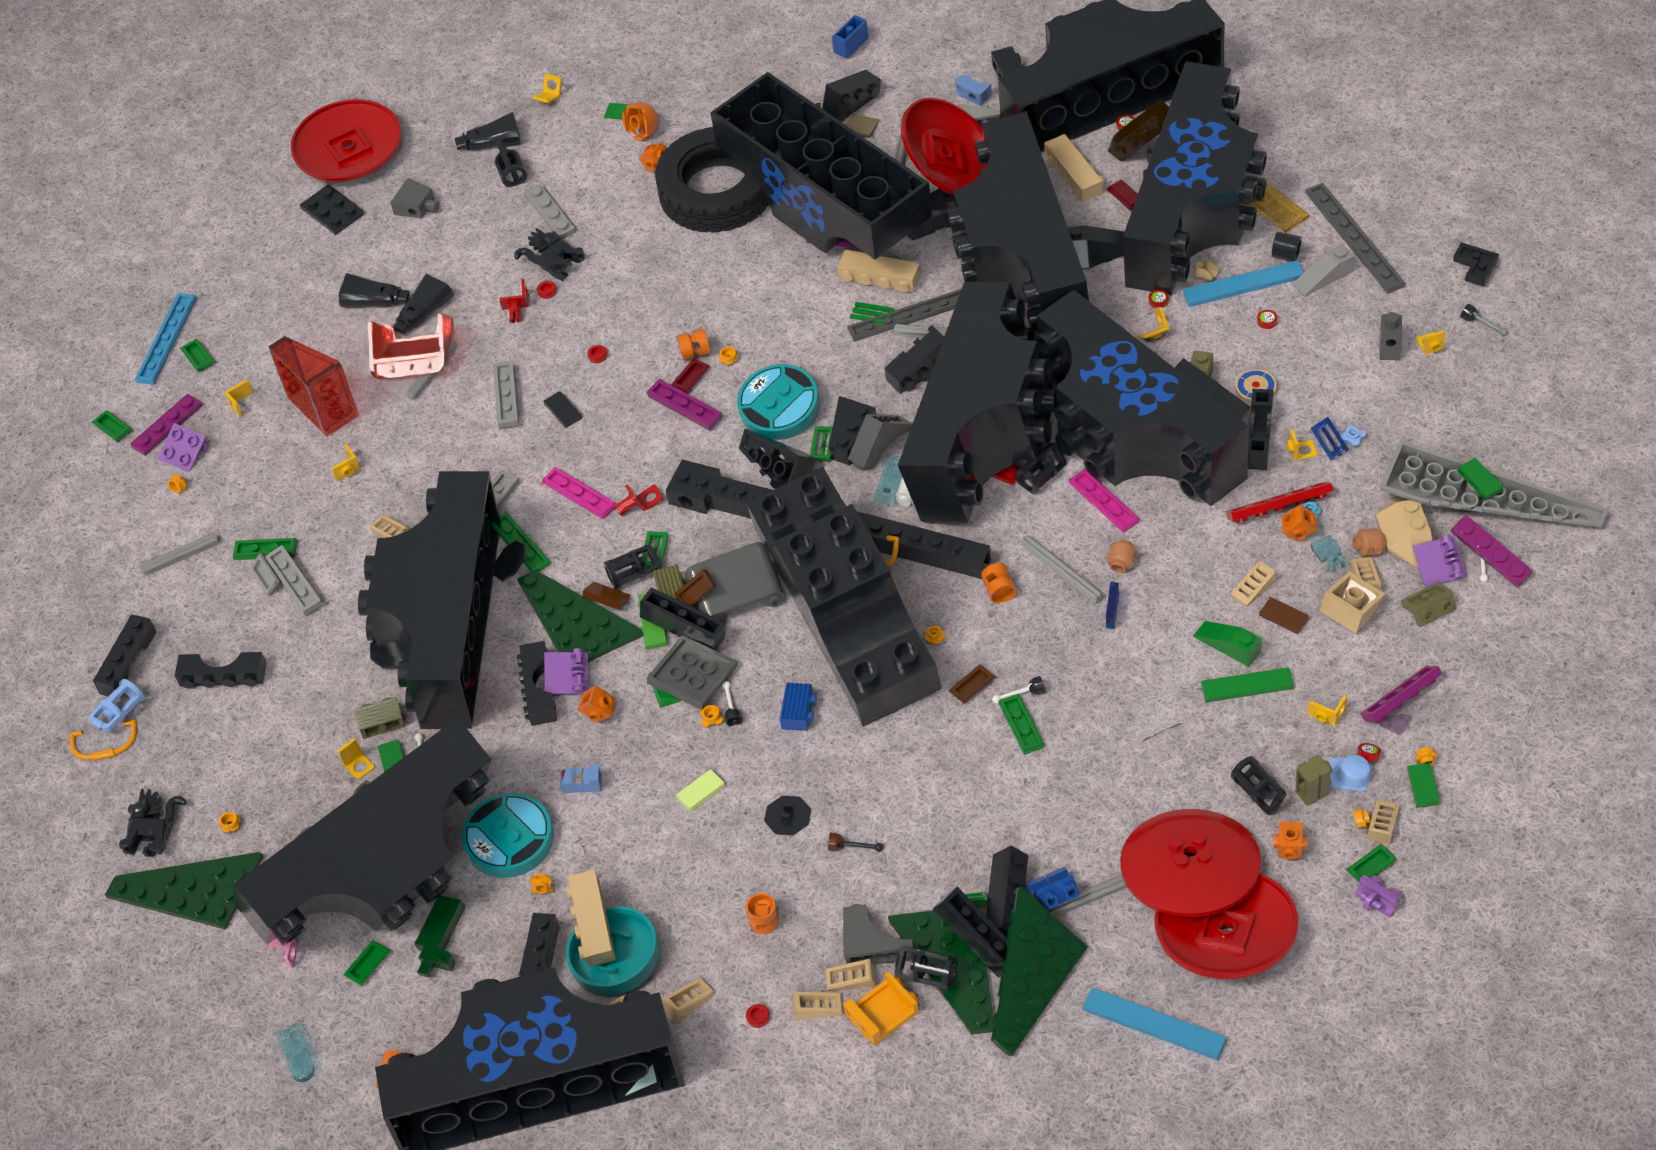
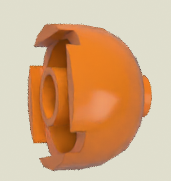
(640, 116)

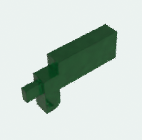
(436, 935)

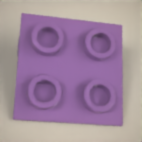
(182, 447)
(1439, 560)
(566, 672)

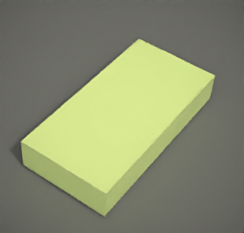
(700, 790)

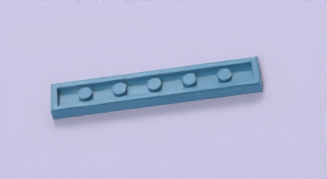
(1242, 283)
(166, 338)
(1154, 1023)

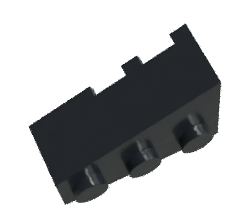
(850, 94)
(916, 363)
(846, 426)

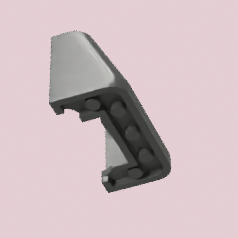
(741, 579)

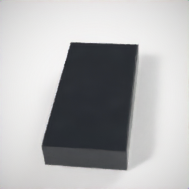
(562, 409)

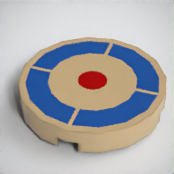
(1251, 380)

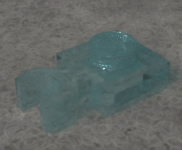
(1328, 550)

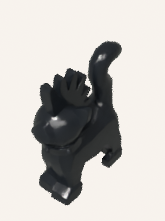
(556, 253)
(149, 829)

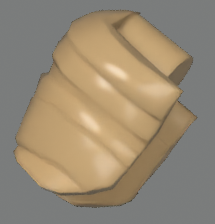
(1205, 270)

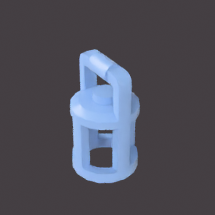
(111, 710)

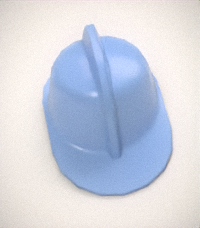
(1350, 773)

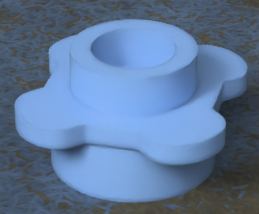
(1353, 435)

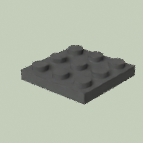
(692, 672)

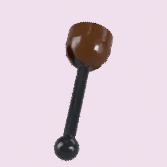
(837, 842)

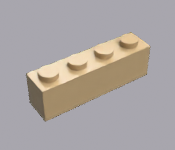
(1074, 168)
(880, 271)
(591, 918)

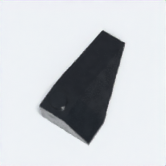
(1096, 244)
(775, 458)

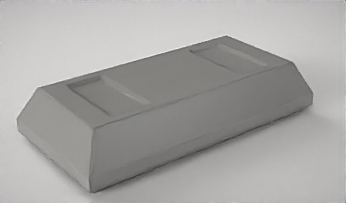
(265, 574)

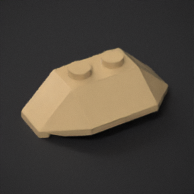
(1404, 527)

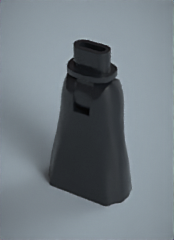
(488, 134)
(365, 292)
(427, 298)

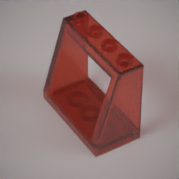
(314, 384)

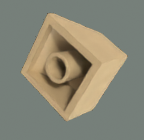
(1351, 602)

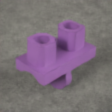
(1376, 896)

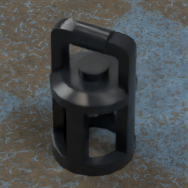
(508, 162)
(1044, 464)
(637, 563)
(1263, 789)
(921, 966)

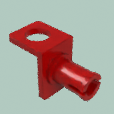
(514, 303)
(638, 500)

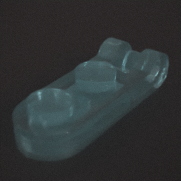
(888, 483)
(296, 1053)

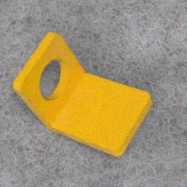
(549, 94)
(1163, 325)
(1433, 342)
(237, 393)
(1293, 447)
(346, 467)
(1326, 714)
(351, 755)

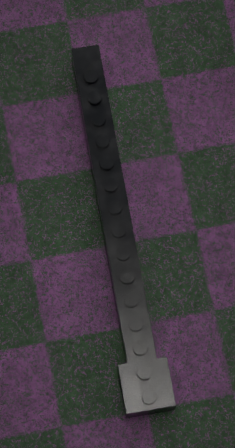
(703, 487)

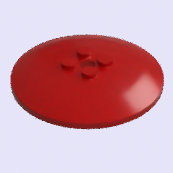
(363, 124)
(941, 143)
(1195, 886)
(1260, 936)

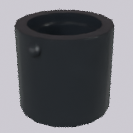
(1286, 246)

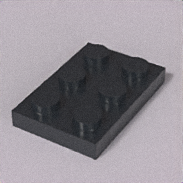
(331, 209)

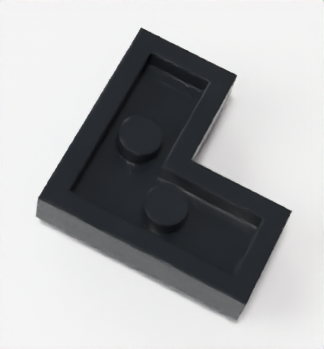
(1480, 262)

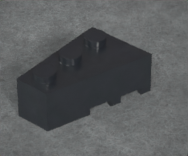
(939, 203)

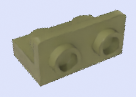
(1430, 603)

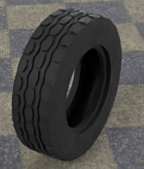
(705, 210)

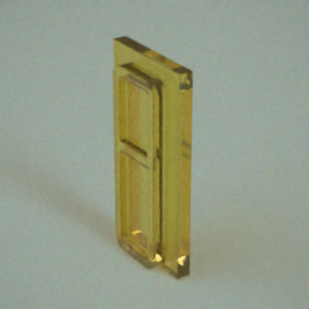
(1280, 209)

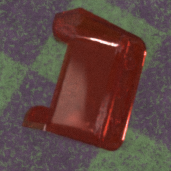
(408, 356)

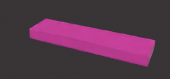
(579, 493)
(1104, 501)

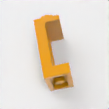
(882, 1009)

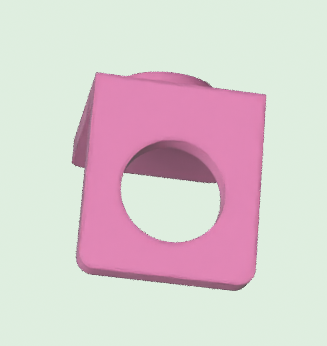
(290, 946)

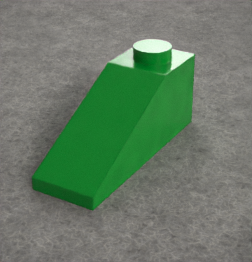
(1231, 641)

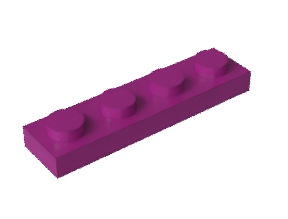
(684, 404)
(160, 428)
(1491, 551)
(1406, 690)

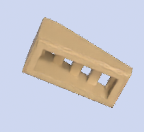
(396, 526)
(1367, 561)
(1260, 572)
(1378, 834)
(860, 982)
(677, 1009)
(808, 1012)

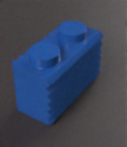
(850, 36)
(797, 706)

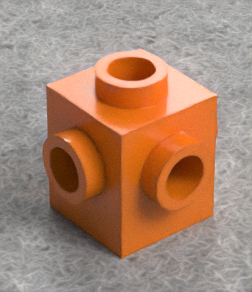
(651, 155)
(1299, 523)
(597, 704)
(1290, 840)

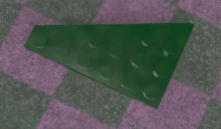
(575, 620)
(187, 891)
(1035, 966)
(970, 990)

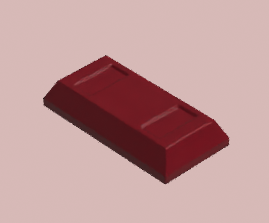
(1123, 193)
(690, 375)

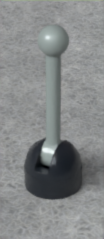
(1470, 313)

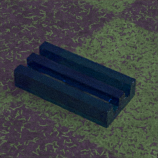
(1337, 450)
(1112, 605)

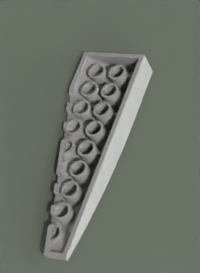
(1434, 480)

